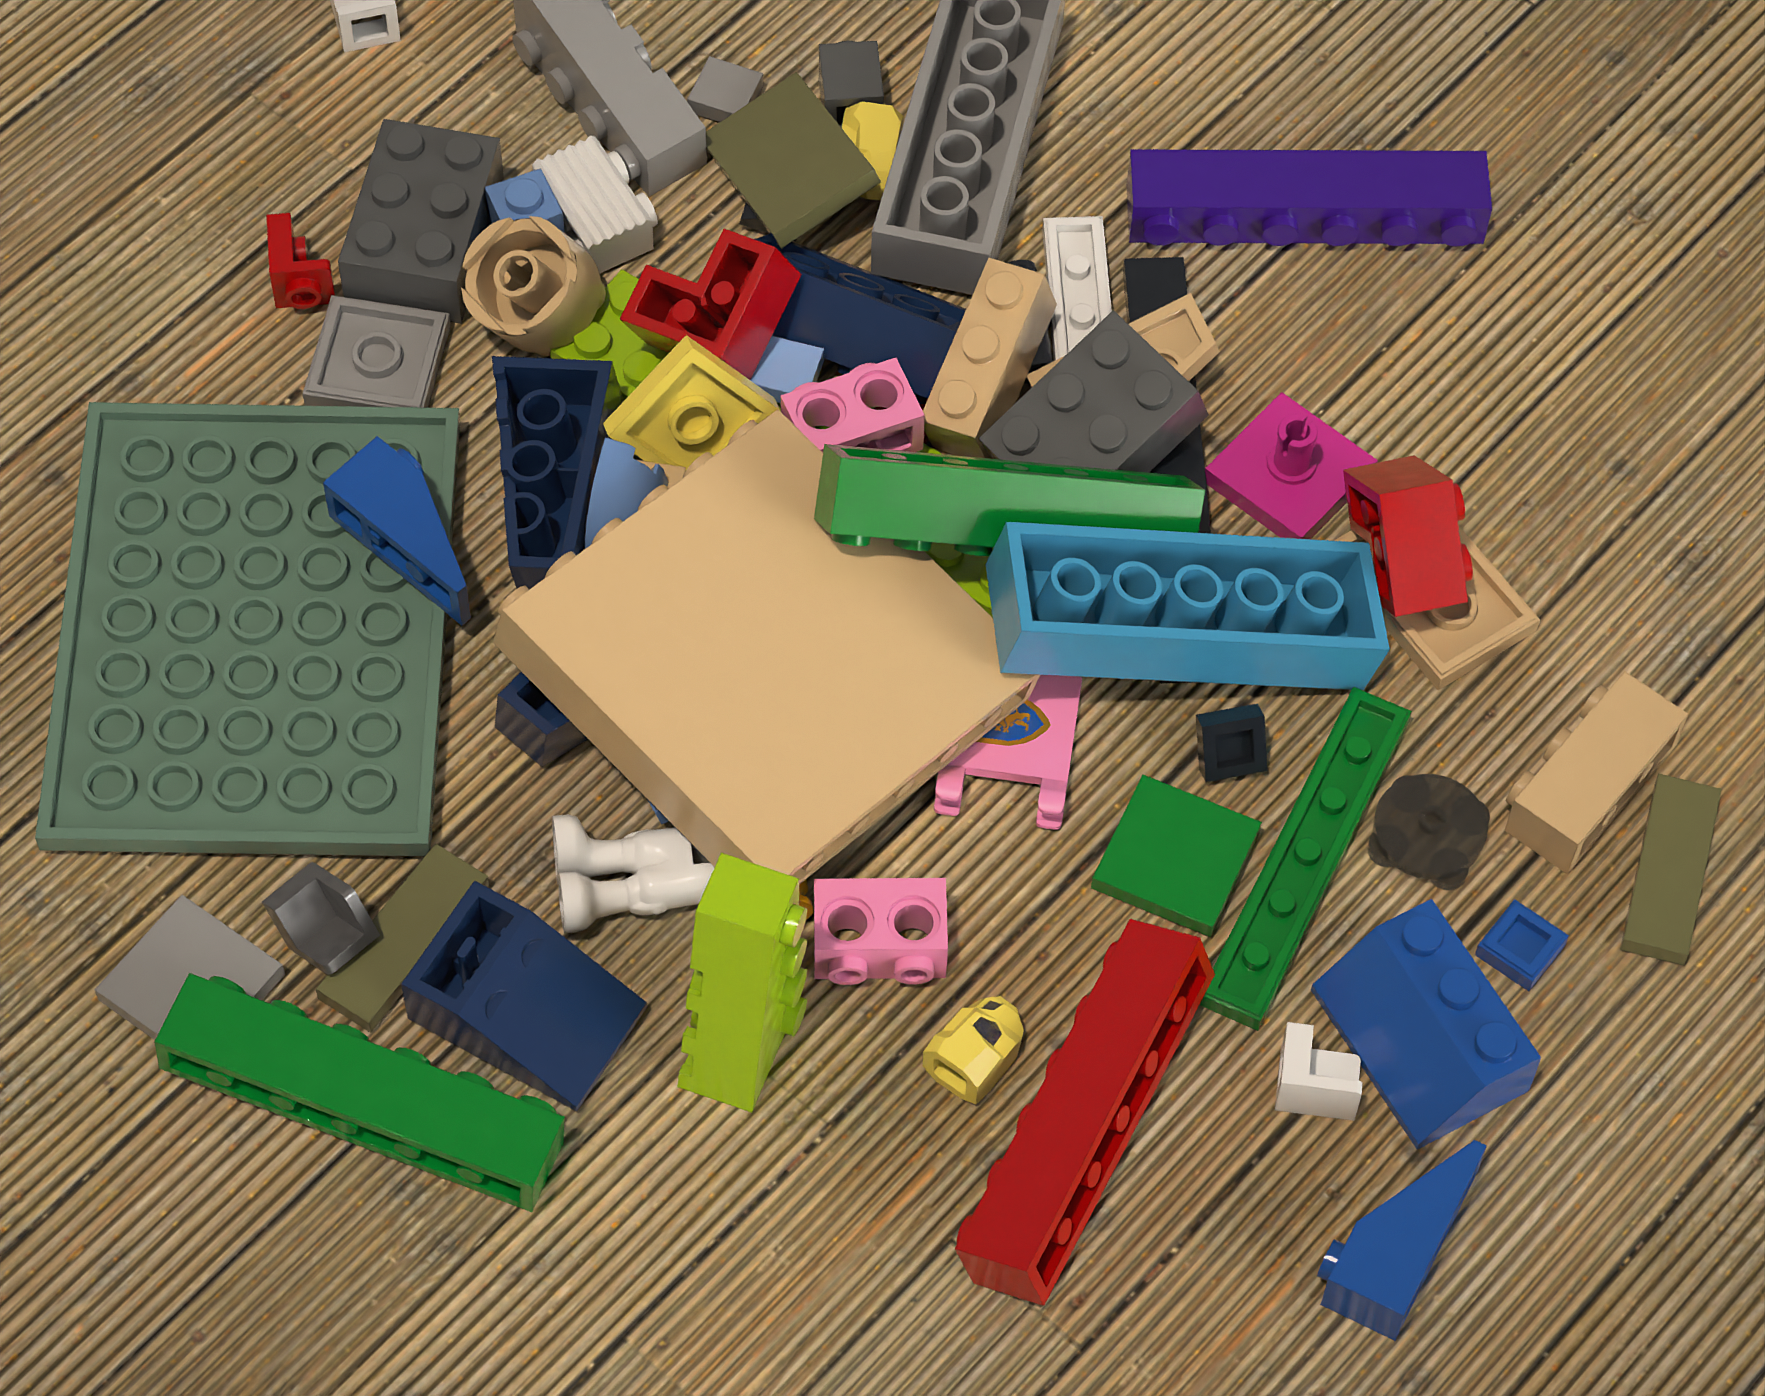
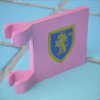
(1024, 747)

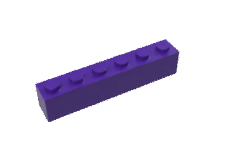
(1308, 197)

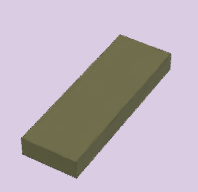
(1671, 869)
(407, 923)

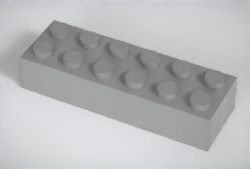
(965, 141)

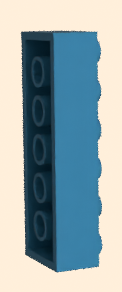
(1185, 606)

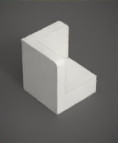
(1316, 1079)

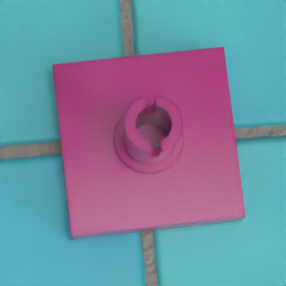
(1286, 469)

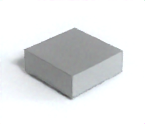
(724, 89)

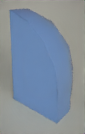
(619, 486)

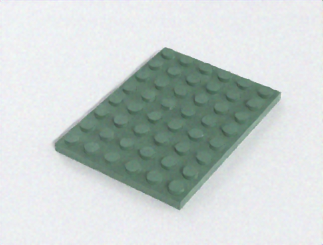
(234, 649)

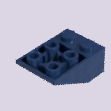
(520, 997)

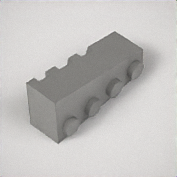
(612, 88)

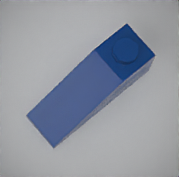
(390, 511)
(1395, 1246)

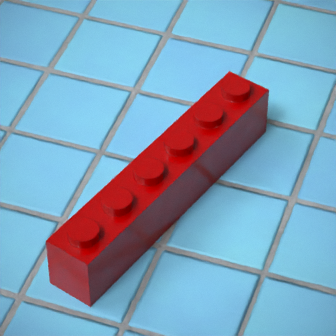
(1084, 1112)

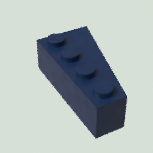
(549, 454)

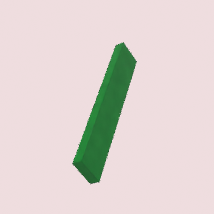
(1305, 858)

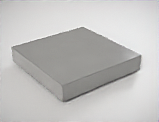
(376, 355)
(179, 944)

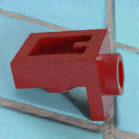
(293, 276)

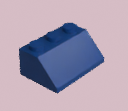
(1426, 1025)

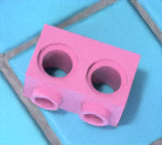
(846, 408)
(879, 912)

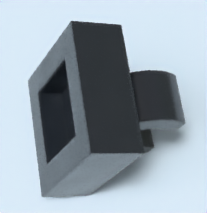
(1231, 742)

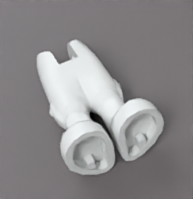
(664, 867)

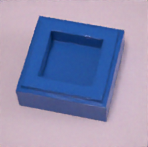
(1521, 945)

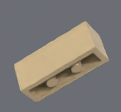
(988, 357)
(1593, 770)

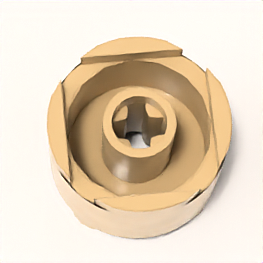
(531, 284)

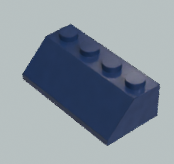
(866, 318)

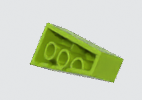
(743, 981)

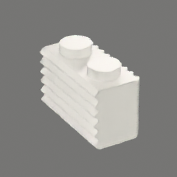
(598, 203)

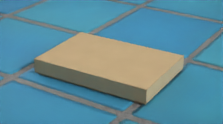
(1464, 635)

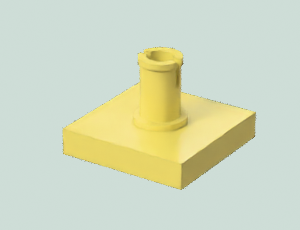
(687, 407)

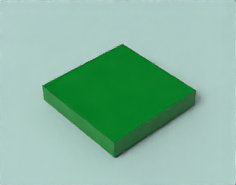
(1176, 855)

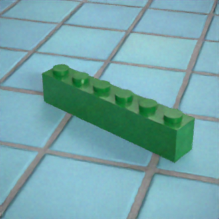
(970, 499)
(361, 1090)

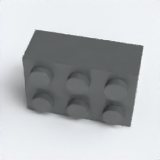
(419, 217)
(1101, 407)

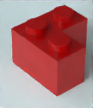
(726, 311)
(1412, 532)

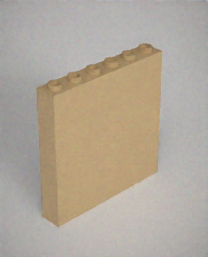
(754, 665)

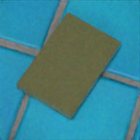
(790, 159)

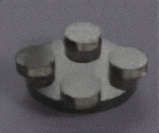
(1429, 829)

